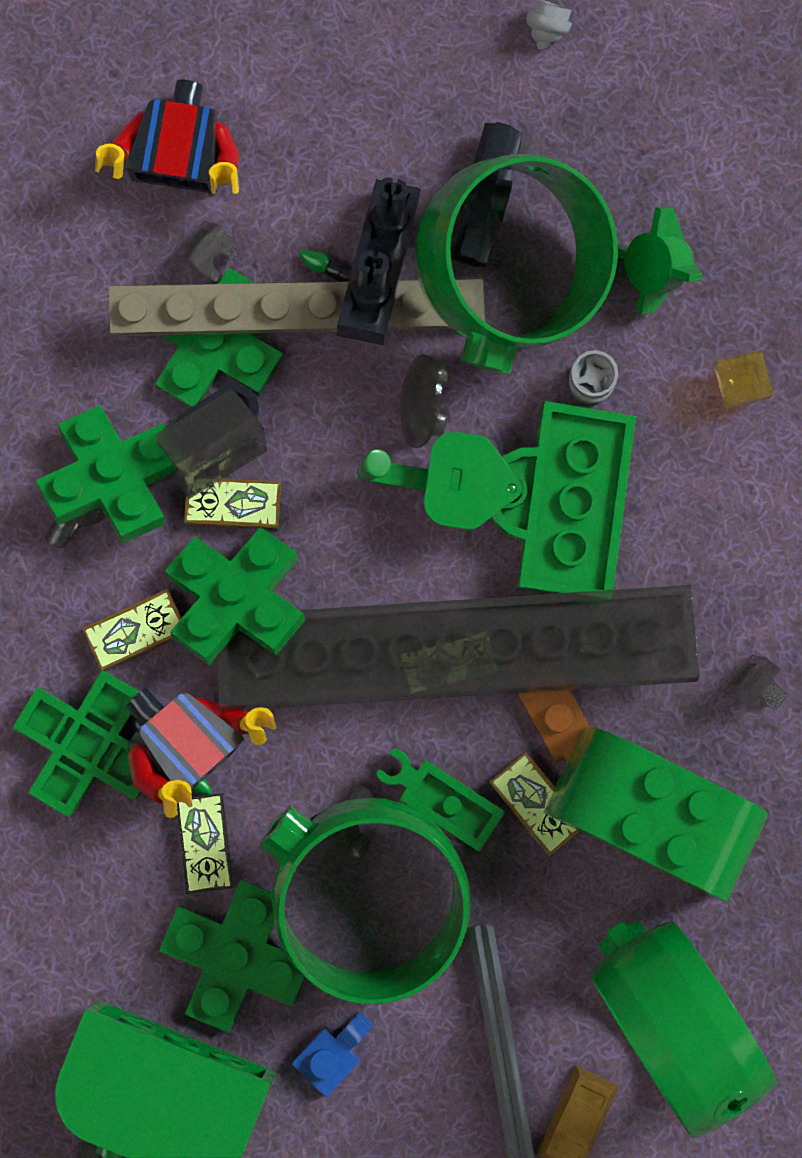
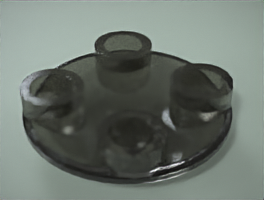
(421, 401)

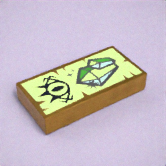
(236, 505)
(133, 630)
(527, 795)

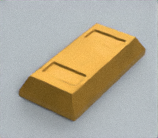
(578, 1116)

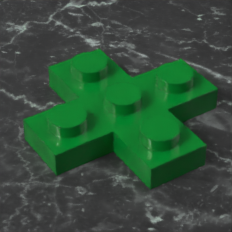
(204, 356)
(107, 475)
(234, 596)
(83, 742)
(232, 956)

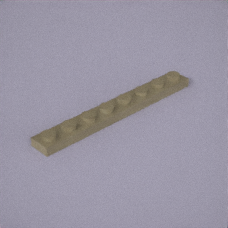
(263, 308)

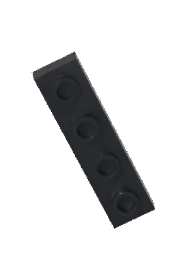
(378, 261)

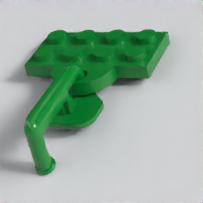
(565, 489)

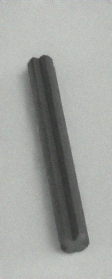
(500, 1041)

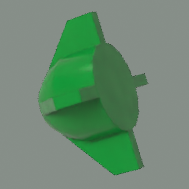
(659, 261)

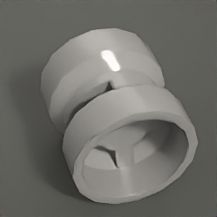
(596, 370)

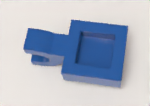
(330, 1056)

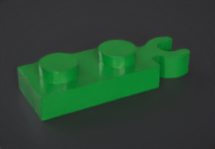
(445, 801)

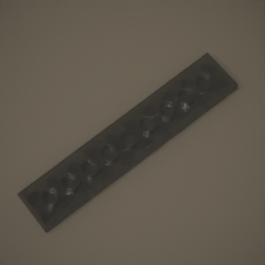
(468, 649)

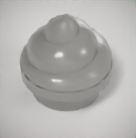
(548, 22)

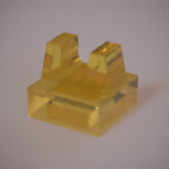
(743, 379)

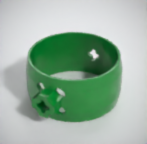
(593, 271)
(295, 835)
(681, 1025)

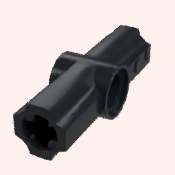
(488, 199)

